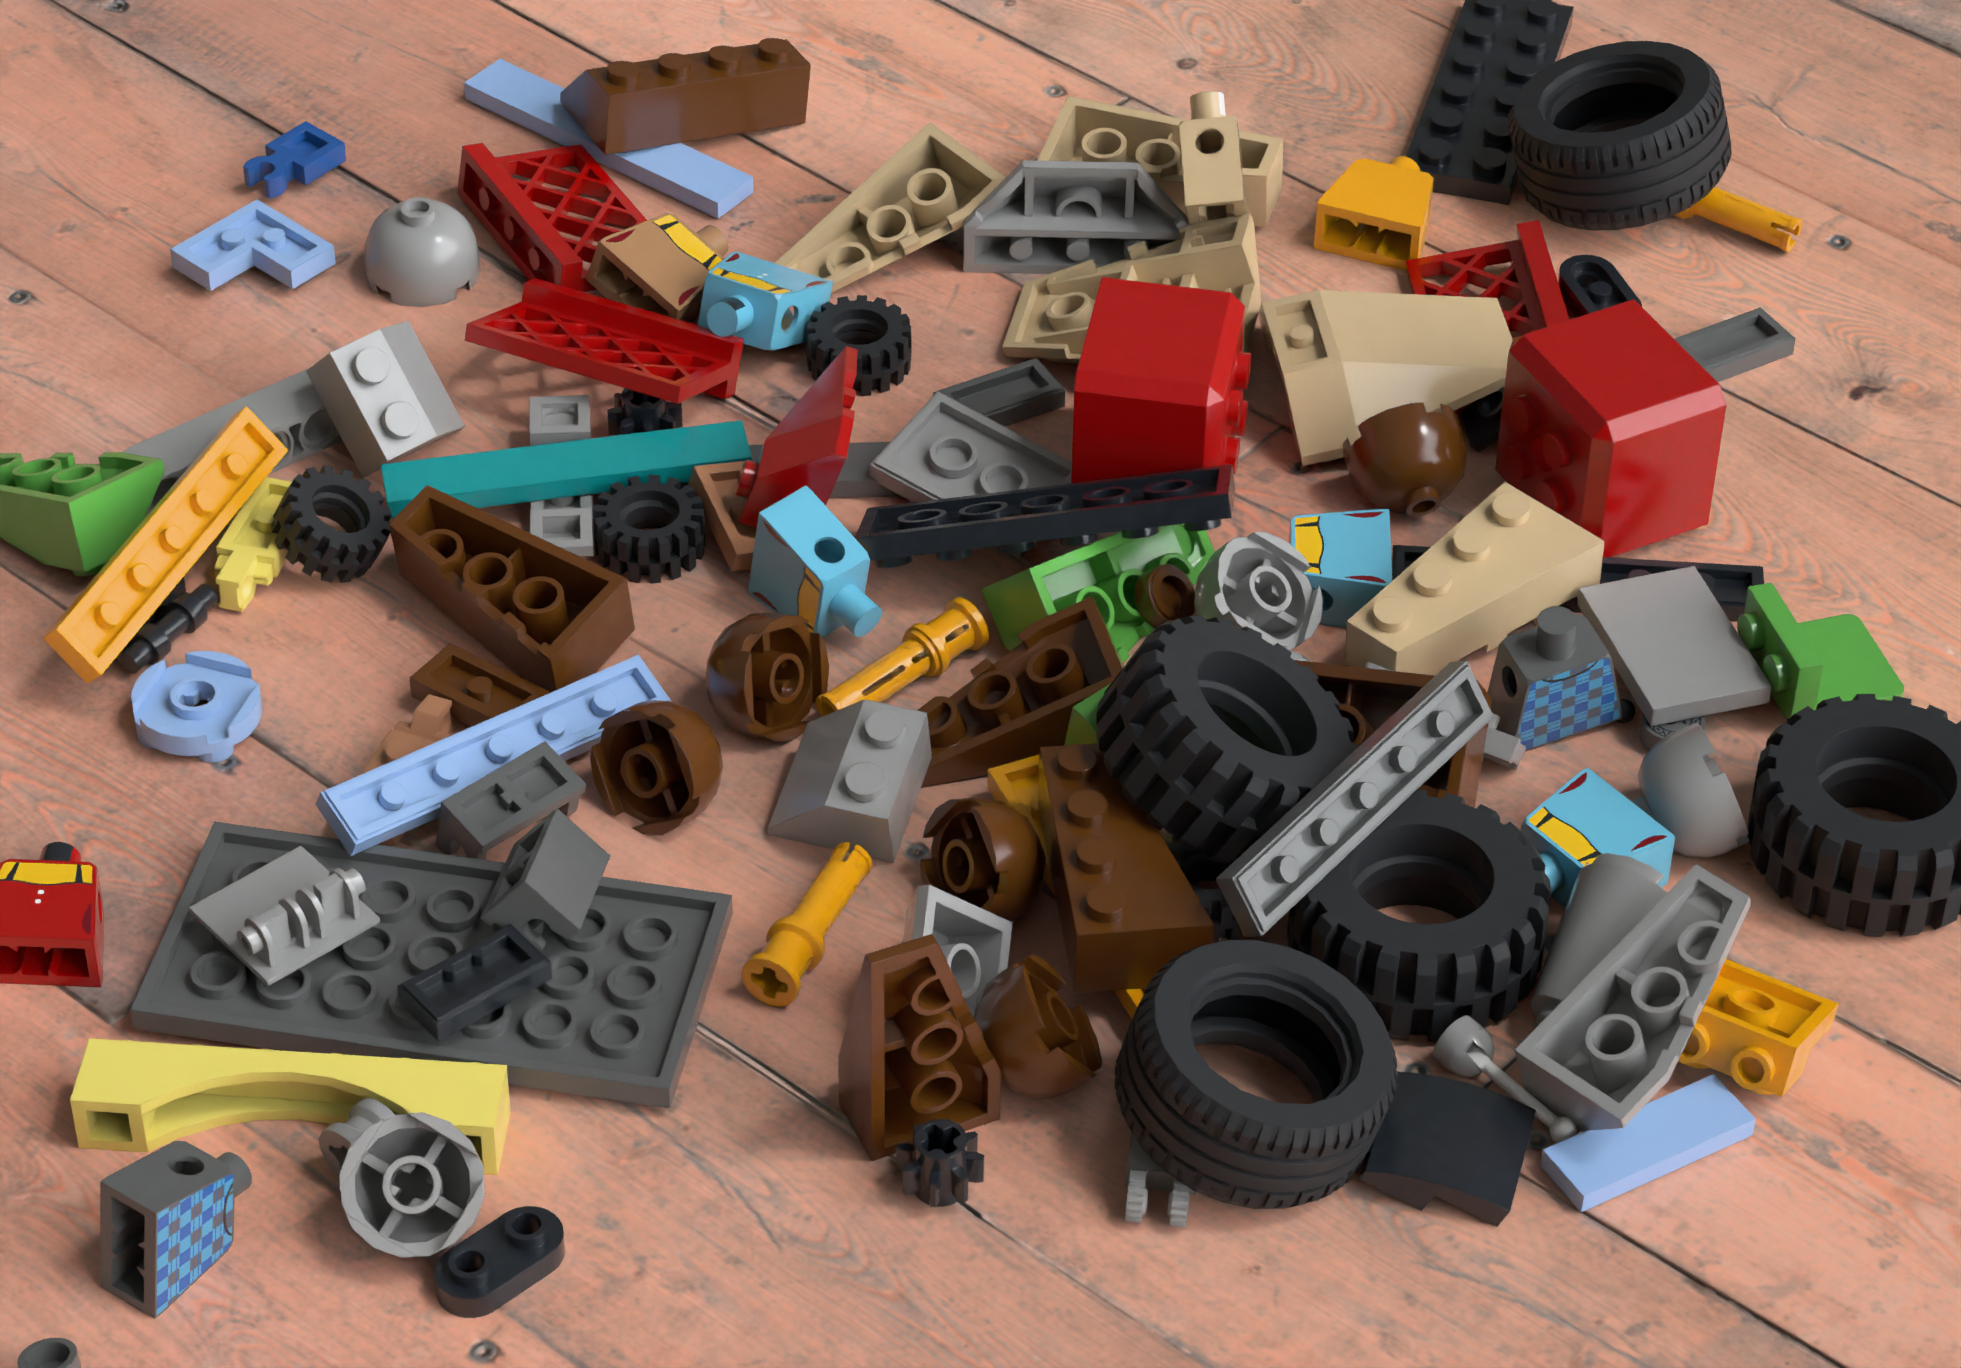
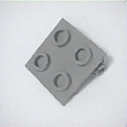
(286, 914)

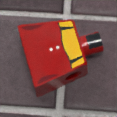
(51, 920)

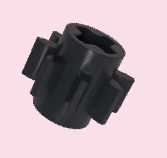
(642, 413)
(940, 1162)

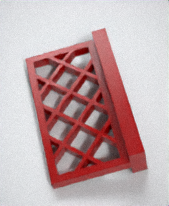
(531, 233)
(1530, 268)
(612, 343)

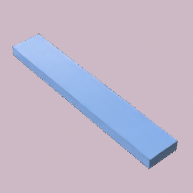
(667, 168)
(413, 786)

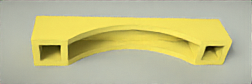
(155, 1093)

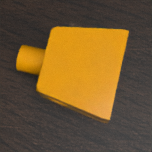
(1376, 212)

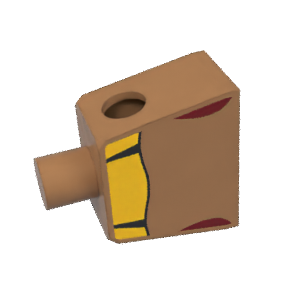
(658, 266)

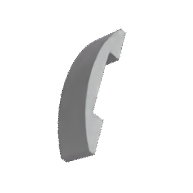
(564, 520)

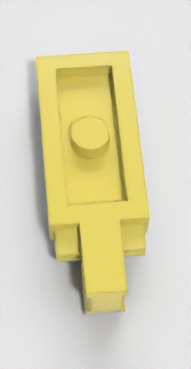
(248, 547)

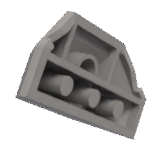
(1067, 214)

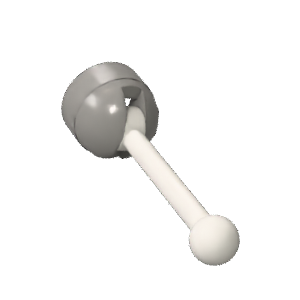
(1469, 1051)

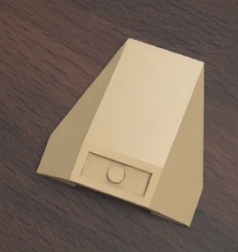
(1373, 351)

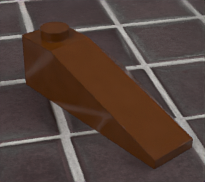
(1022, 697)
(913, 1050)

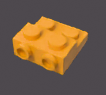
(1757, 1029)

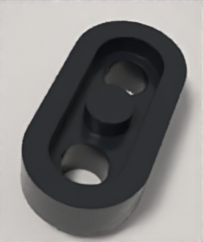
(1592, 284)
(509, 1259)

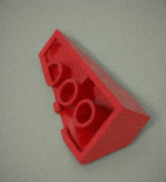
(805, 445)

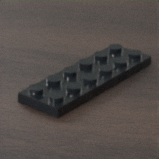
(1465, 121)
(1060, 512)

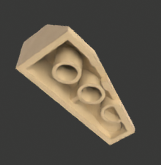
(898, 209)

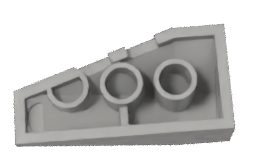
(1634, 1012)

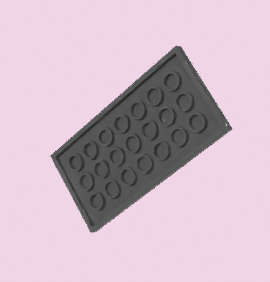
(601, 1028)

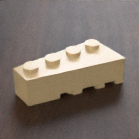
(1116, 133)
(1475, 586)

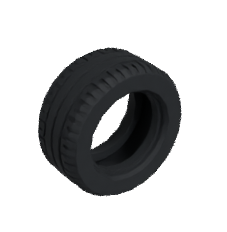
(1620, 135)
(1234, 1141)

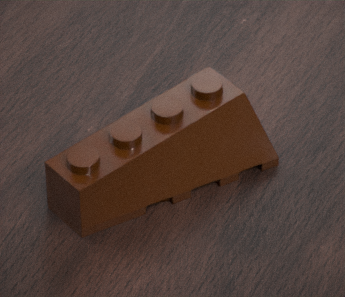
(690, 96)

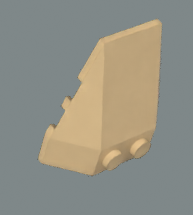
(1211, 256)

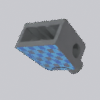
(1553, 680)
(167, 1222)

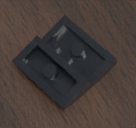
(1450, 1144)

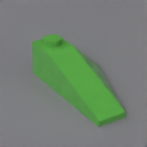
(74, 511)
(1100, 570)

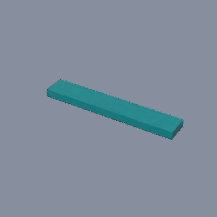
(565, 467)

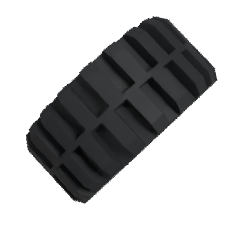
(1218, 733)
(1848, 864)
(1432, 974)

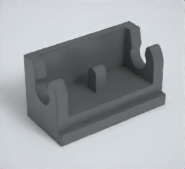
(508, 802)
(548, 878)

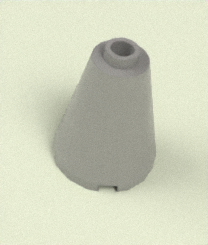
(1600, 912)

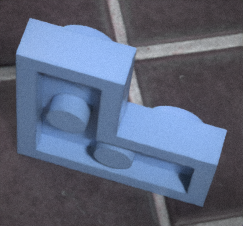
(252, 238)

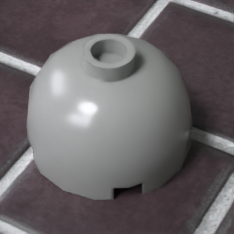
(421, 253)
(1260, 586)
(1691, 795)
(412, 1185)

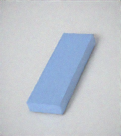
(1652, 1144)

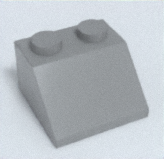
(384, 397)
(855, 779)

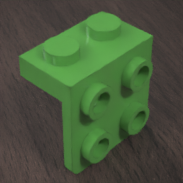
(1812, 657)

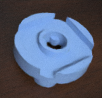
(209, 731)

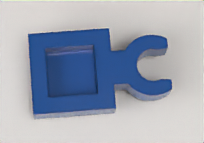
(299, 155)

